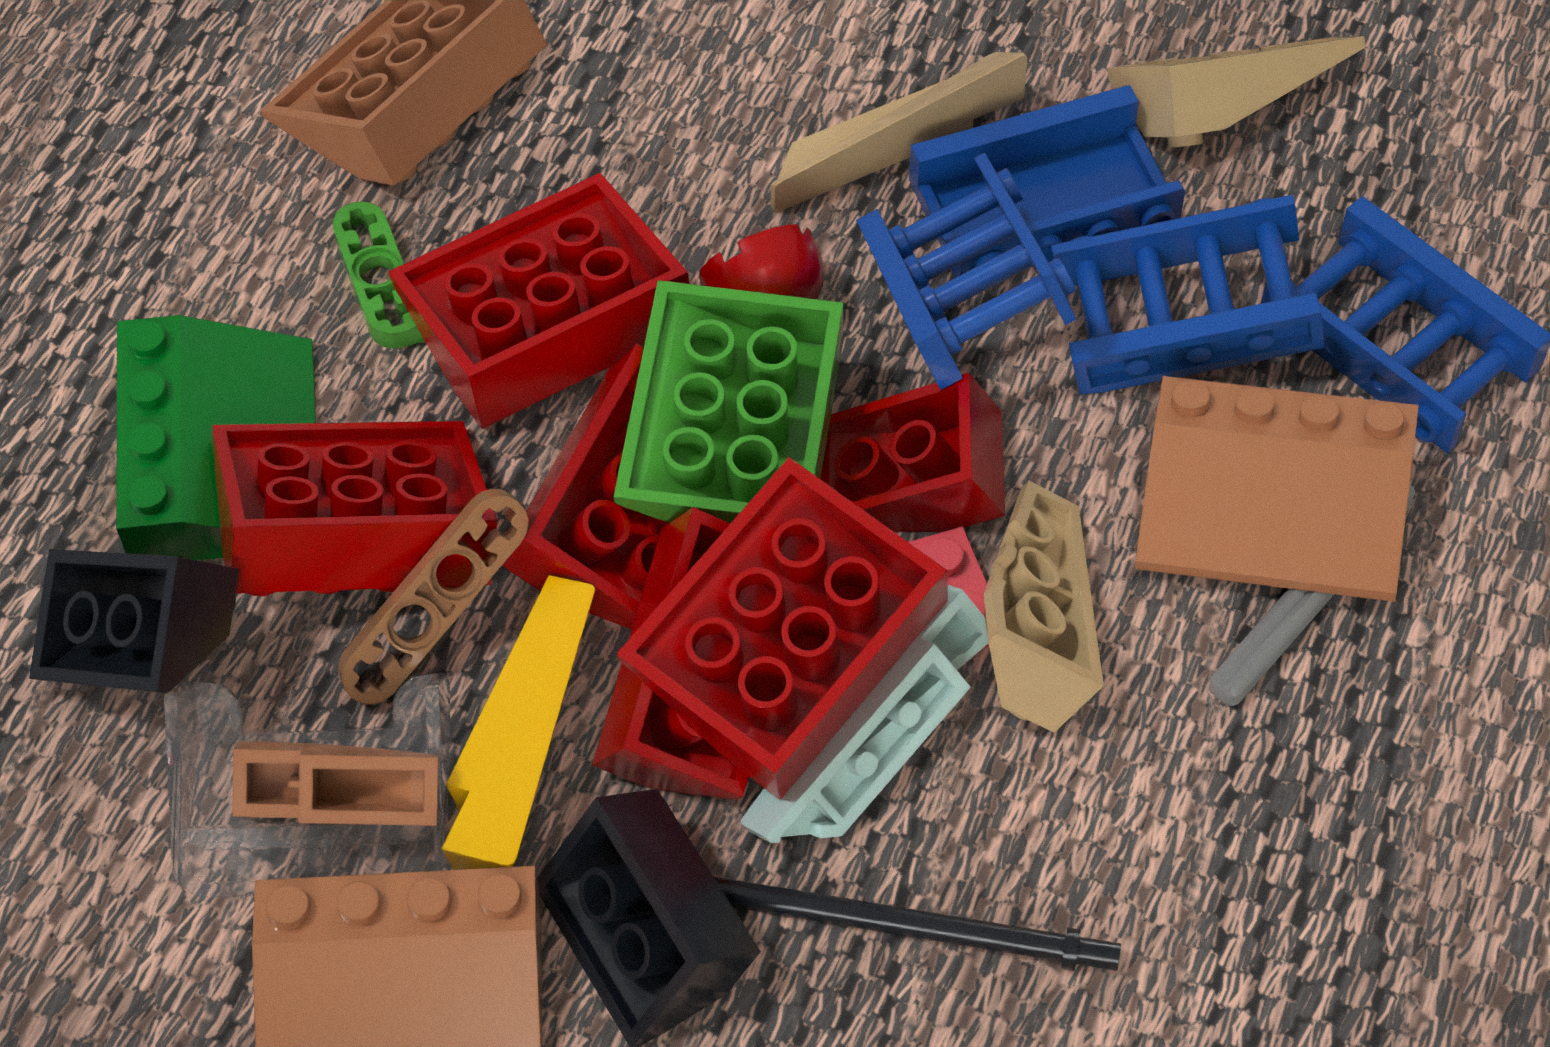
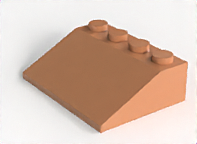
(406, 82)
(1277, 488)
(399, 960)

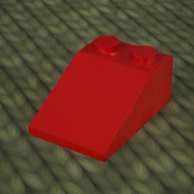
(921, 457)

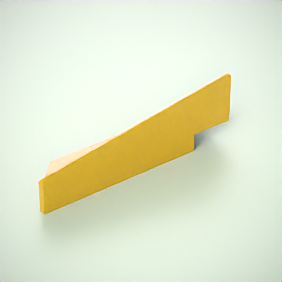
(512, 736)

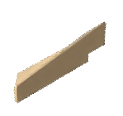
(887, 132)

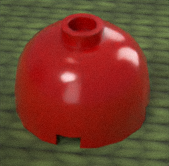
(771, 263)

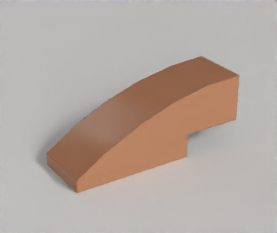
(334, 784)

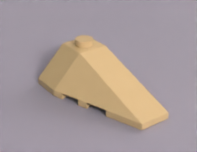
(1216, 91)
(1042, 612)

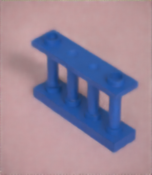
(1443, 288)
(925, 308)
(1199, 343)

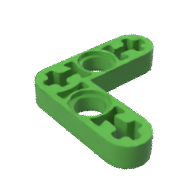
(358, 261)

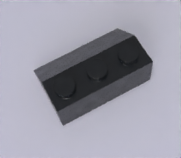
(129, 618)
(644, 915)

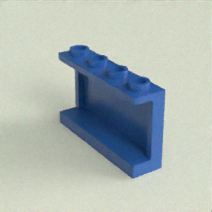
(1072, 162)

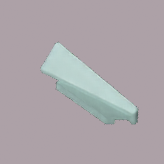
(880, 732)

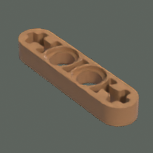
(441, 602)

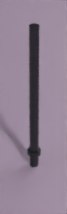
(1065, 948)

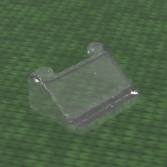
(227, 853)

